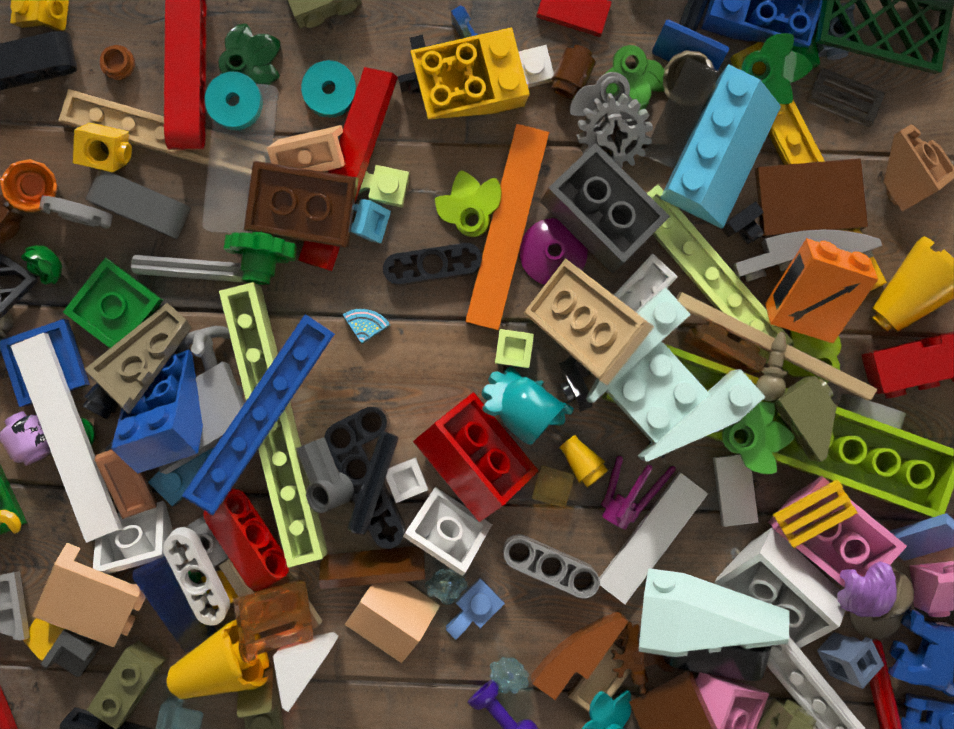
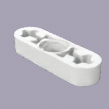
(196, 592)

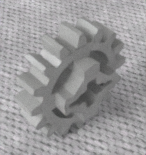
(628, 131)

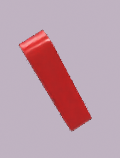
(185, 74)

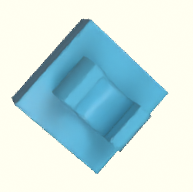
(370, 220)

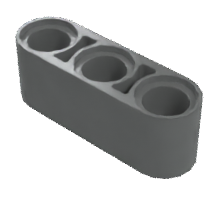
(138, 203)

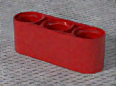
(247, 541)

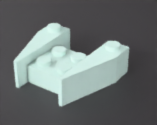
(665, 396)

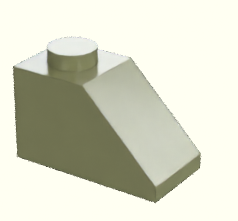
(809, 415)

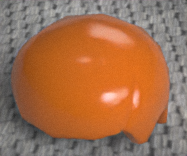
(26, 183)

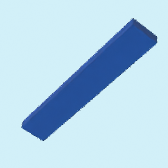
(258, 415)

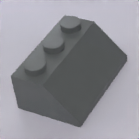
(604, 207)

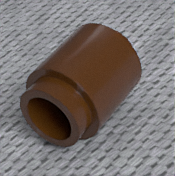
(573, 71)

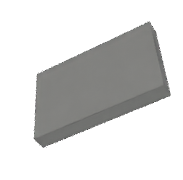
(219, 405)

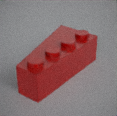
(911, 365)

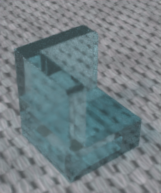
(175, 717)

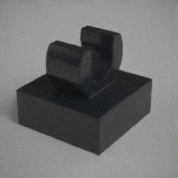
(745, 224)

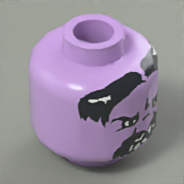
(24, 439)

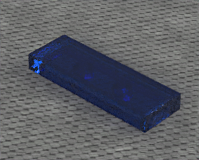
(171, 604)

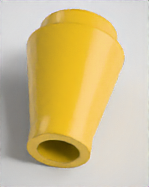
(583, 461)

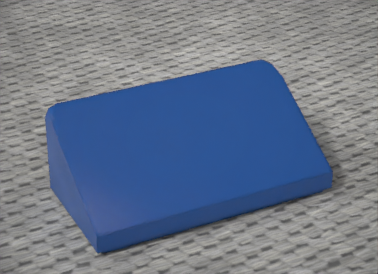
(677, 38)

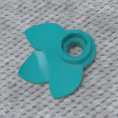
(609, 713)

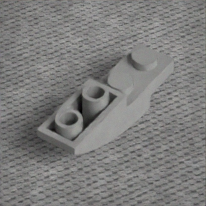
(783, 248)

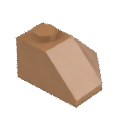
(915, 168)

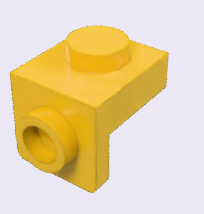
(39, 12)

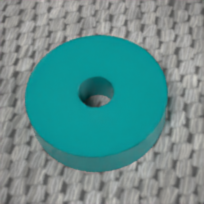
(325, 74)
(219, 94)

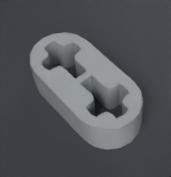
(872, 410)

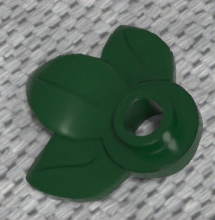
(253, 52)

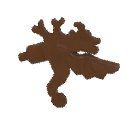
(636, 660)

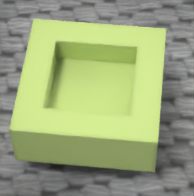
(514, 348)

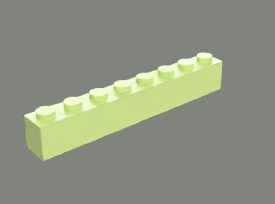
(283, 470)

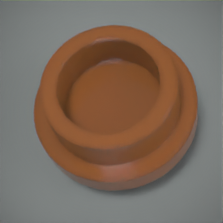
(117, 62)

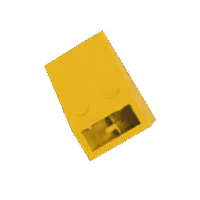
(471, 76)

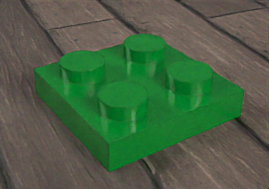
(112, 303)

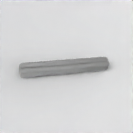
(186, 268)

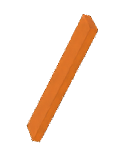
(507, 227)

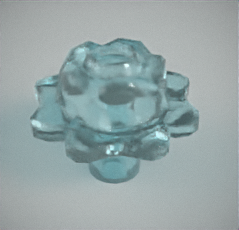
(446, 585)
(509, 675)

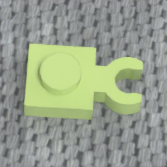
(386, 185)

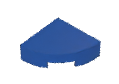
(460, 21)

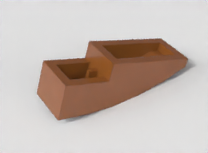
(578, 654)

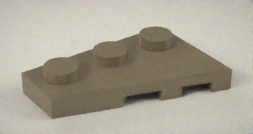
(138, 358)

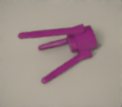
(623, 509)

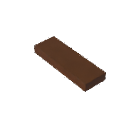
(372, 567)

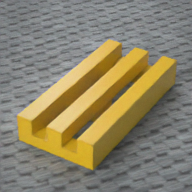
(822, 525)

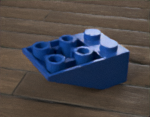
(763, 18)
(164, 421)

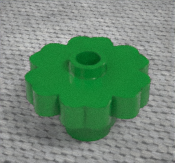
(259, 254)

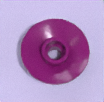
(535, 245)

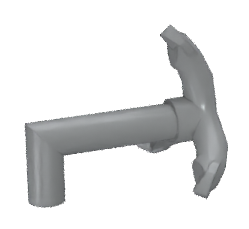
(202, 345)

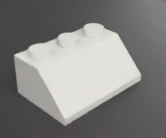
(785, 578)

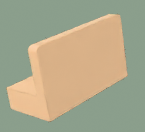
(310, 150)

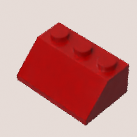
(476, 457)

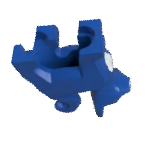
(935, 656)

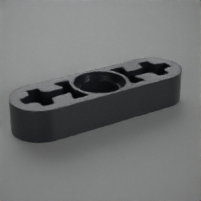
(408, 276)

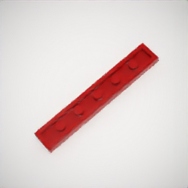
(357, 146)

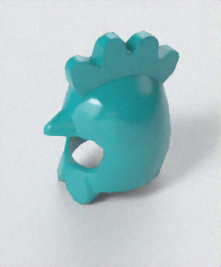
(522, 405)

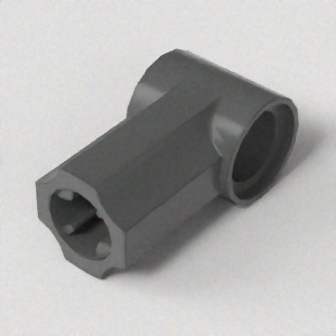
(327, 486)

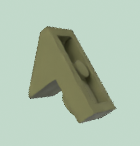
(261, 705)

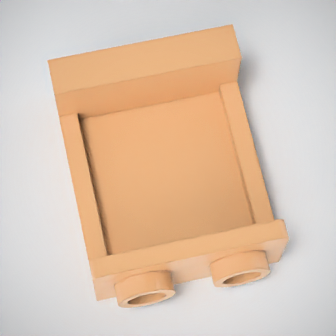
(88, 600)

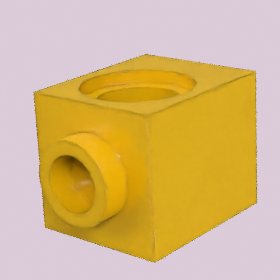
(88, 150)

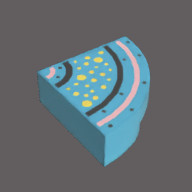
(365, 323)

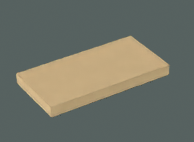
(588, 321)

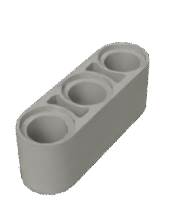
(564, 576)

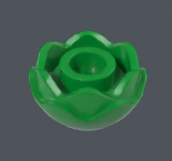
(44, 263)

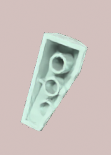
(697, 615)

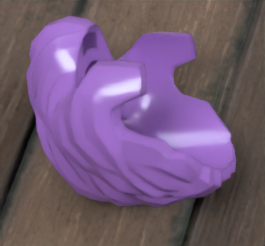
(869, 594)

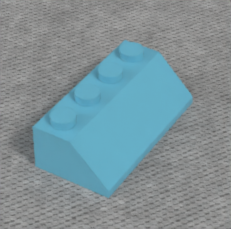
(722, 147)

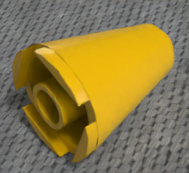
(917, 287)
(216, 667)

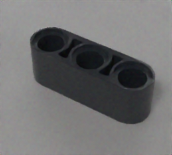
(36, 59)
(730, 662)

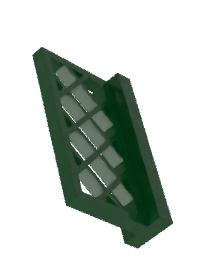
(886, 53)

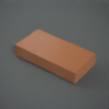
(126, 487)

